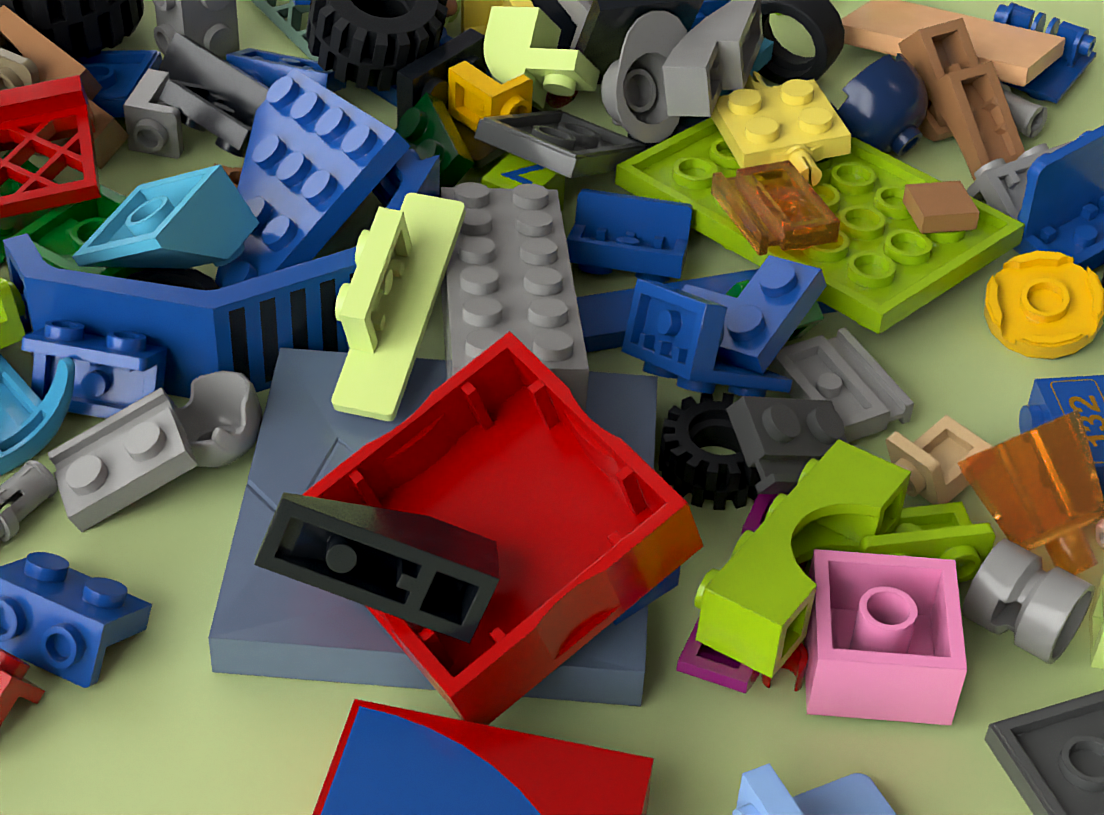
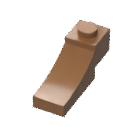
(56, 64)
(964, 93)

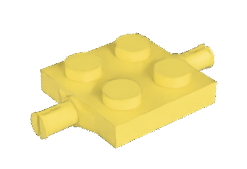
(781, 125)

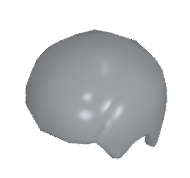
(221, 418)

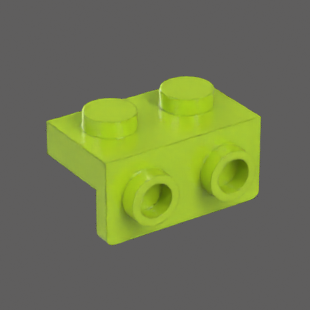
(939, 533)

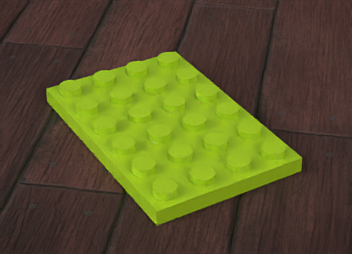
(881, 259)

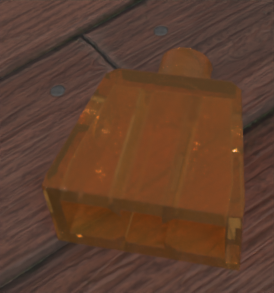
(1042, 489)

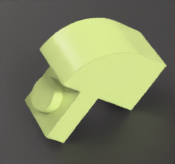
(526, 43)

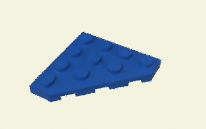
(306, 173)

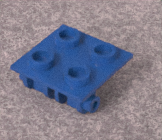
(1062, 73)

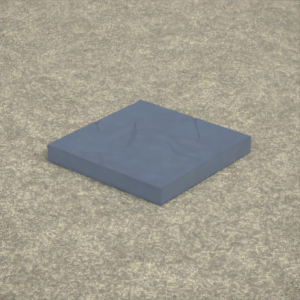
(302, 632)

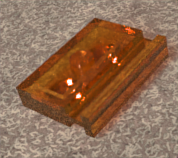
(775, 207)

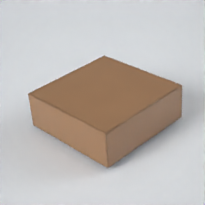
(941, 207)

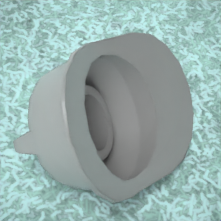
(635, 83)

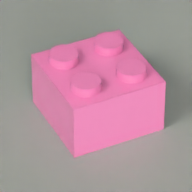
(884, 638)

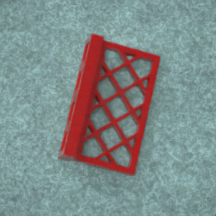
(28, 123)

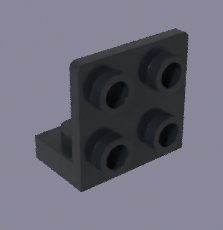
(431, 76)

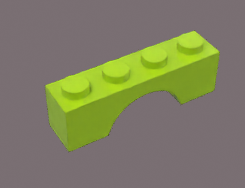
(761, 597)

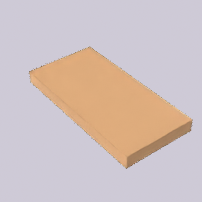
(1015, 51)

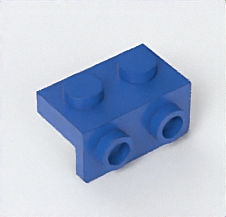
(630, 235)
(108, 369)
(64, 616)

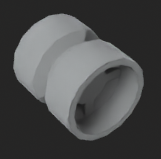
(1021, 597)

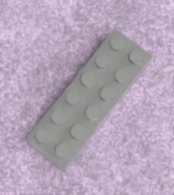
(513, 277)

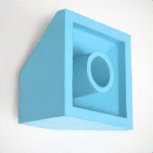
(174, 225)

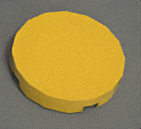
(1044, 305)

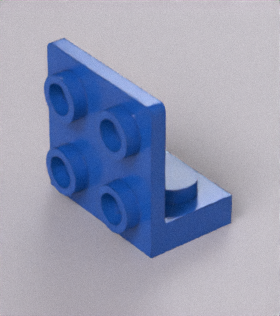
(680, 341)

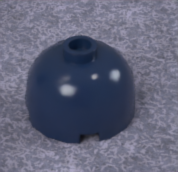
(886, 105)

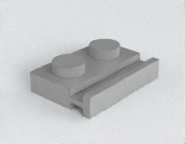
(849, 377)
(121, 459)

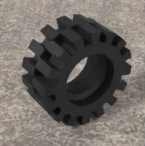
(699, 471)

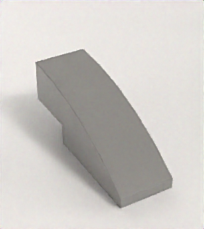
(713, 58)

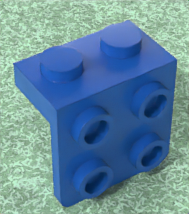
(1067, 202)

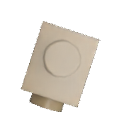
(935, 459)

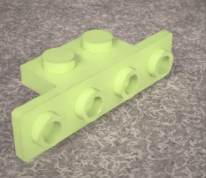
(392, 301)

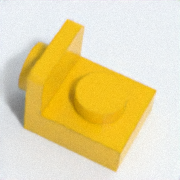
(477, 95)

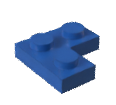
(765, 311)

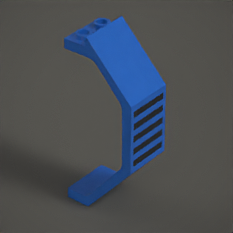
(217, 328)

